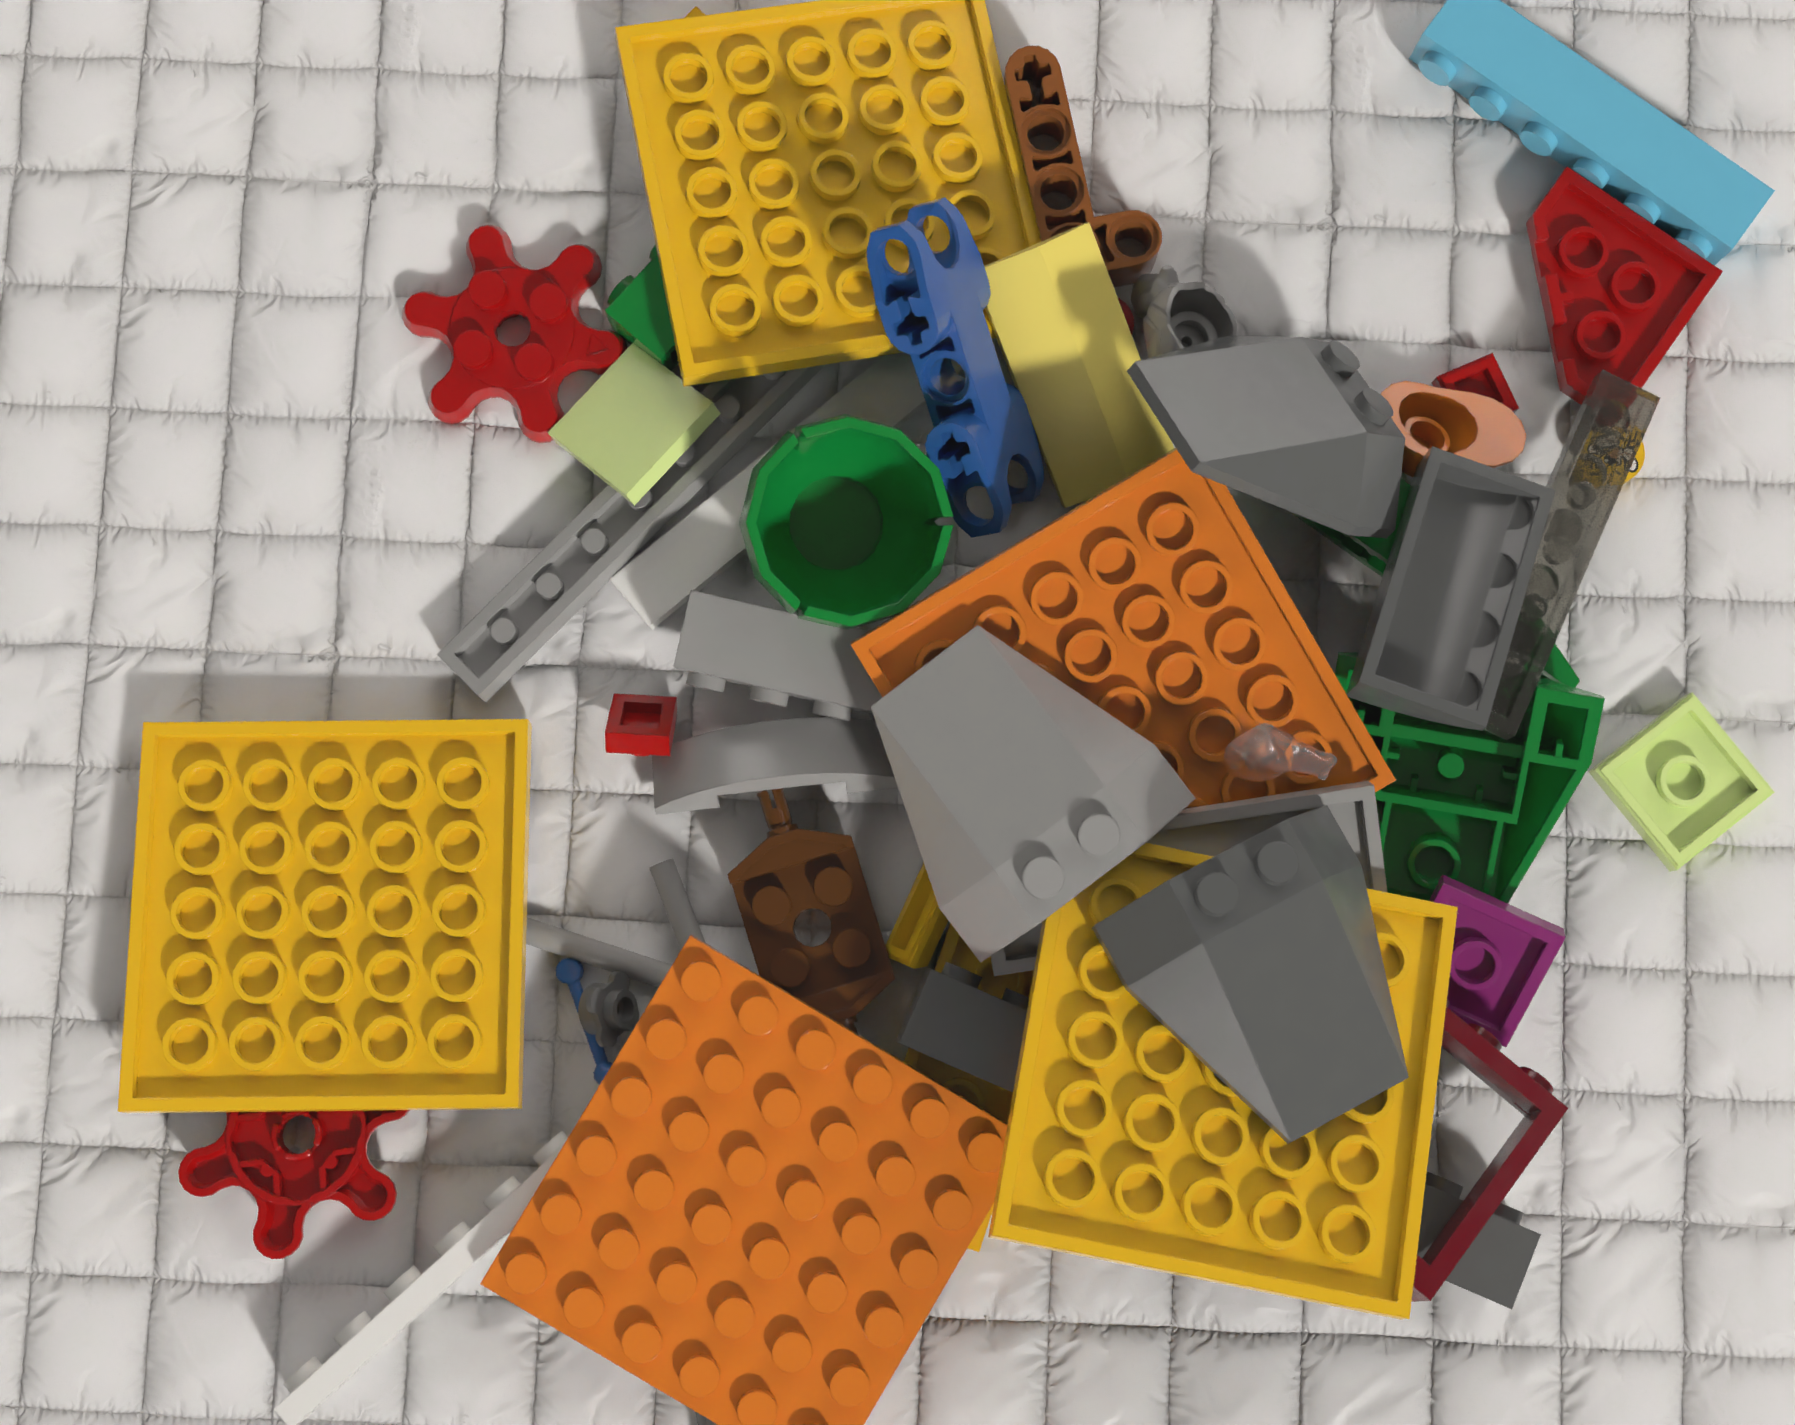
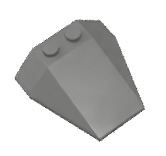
(1016, 787)

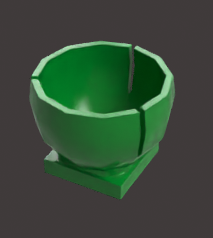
(845, 521)

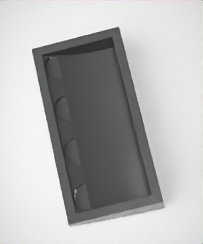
(1451, 592)

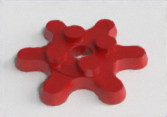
(522, 373)
(288, 1183)

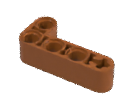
(1063, 170)

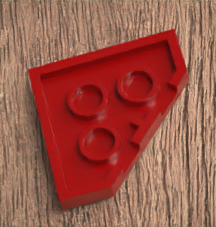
(1609, 285)

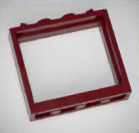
(1542, 1111)

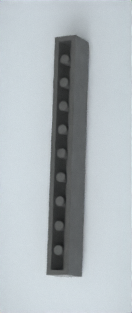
(984, 1039)

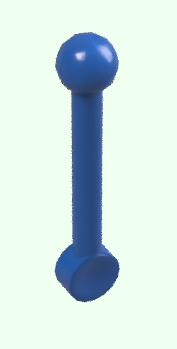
(570, 972)

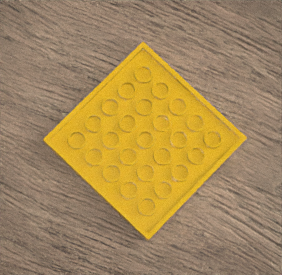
(792, 139)
(328, 917)
(1158, 1166)

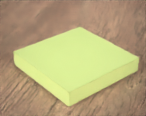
(634, 423)
(1681, 782)

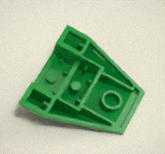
(1471, 799)

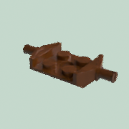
(805, 872)

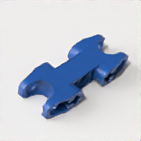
(938, 318)

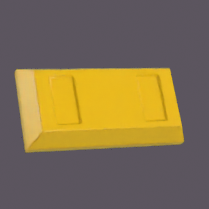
(917, 926)

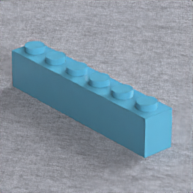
(1590, 124)

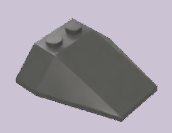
(1282, 426)
(1269, 972)

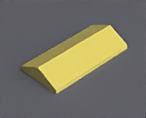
(1071, 363)

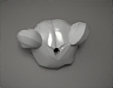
(1179, 312)

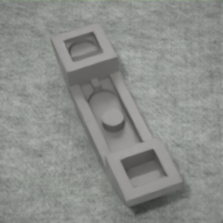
(769, 758)

